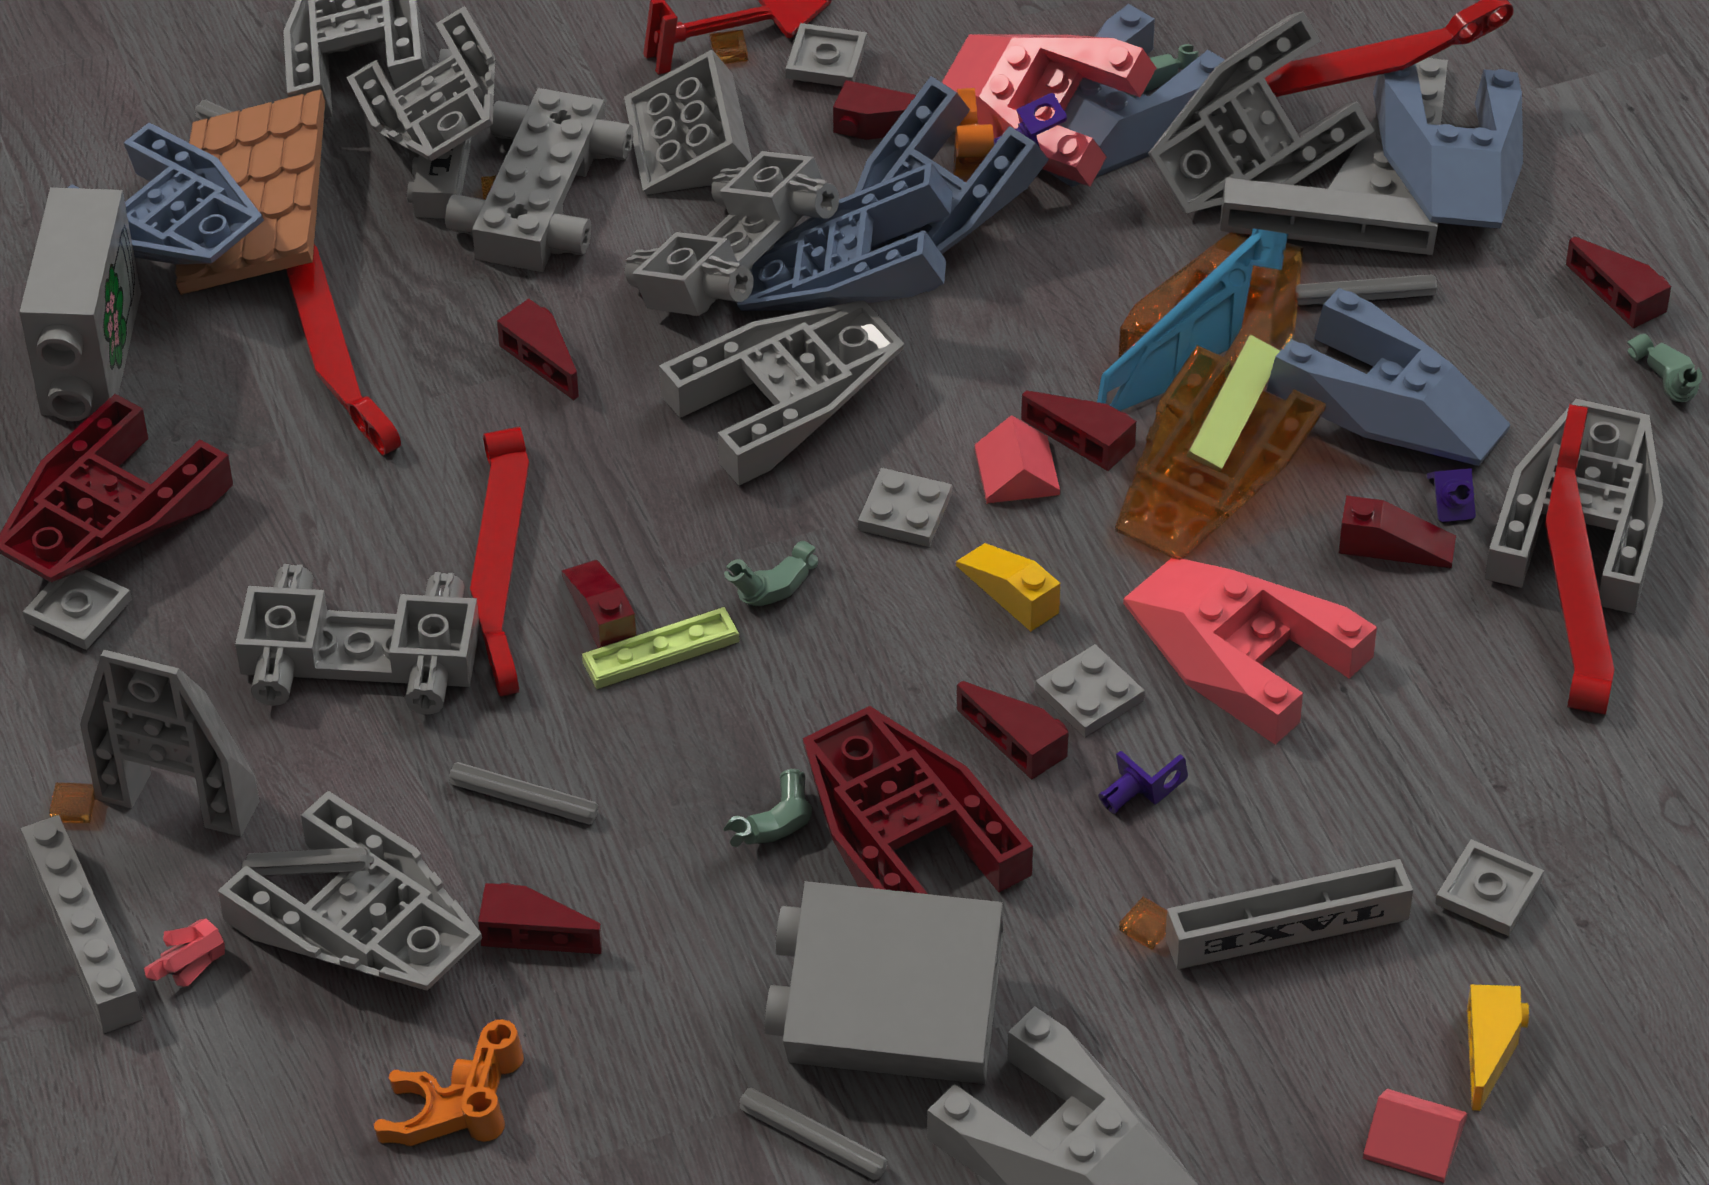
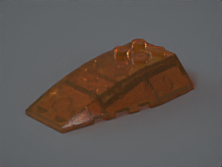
(1183, 502)

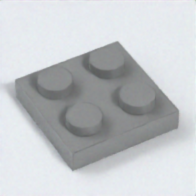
(826, 55)
(905, 507)
(77, 607)
(1089, 690)
(1489, 887)

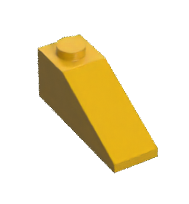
(1014, 583)
(1493, 1034)

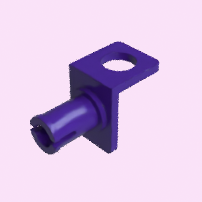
(1030, 125)
(1454, 494)
(1136, 780)

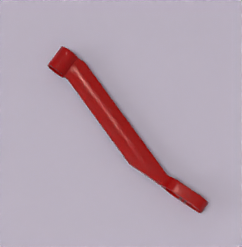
(1389, 54)
(332, 356)
(497, 548)
(1577, 577)

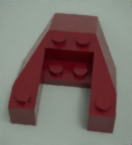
(91, 510)
(893, 787)

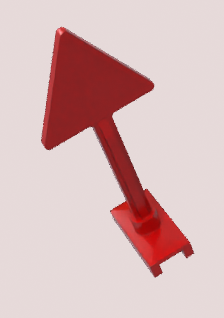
(665, 31)

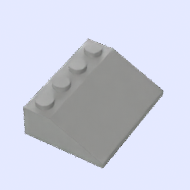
(687, 126)

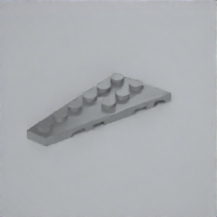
(1367, 166)

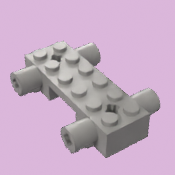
(762, 206)
(524, 209)
(293, 634)

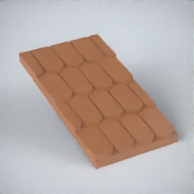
(276, 162)

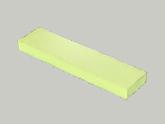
(1233, 404)
(660, 647)

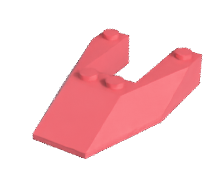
(1023, 68)
(1225, 624)

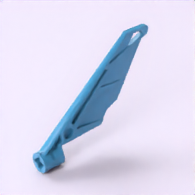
(1205, 318)

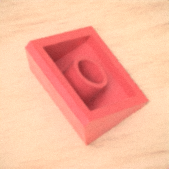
(1016, 463)
(1414, 1135)

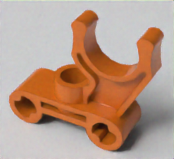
(971, 139)
(468, 1100)

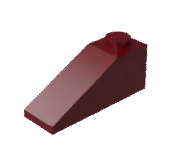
(867, 110)
(1621, 282)
(536, 341)
(1081, 425)
(1390, 533)
(600, 603)
(1016, 728)
(529, 920)

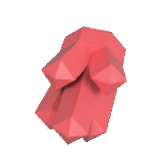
(193, 952)

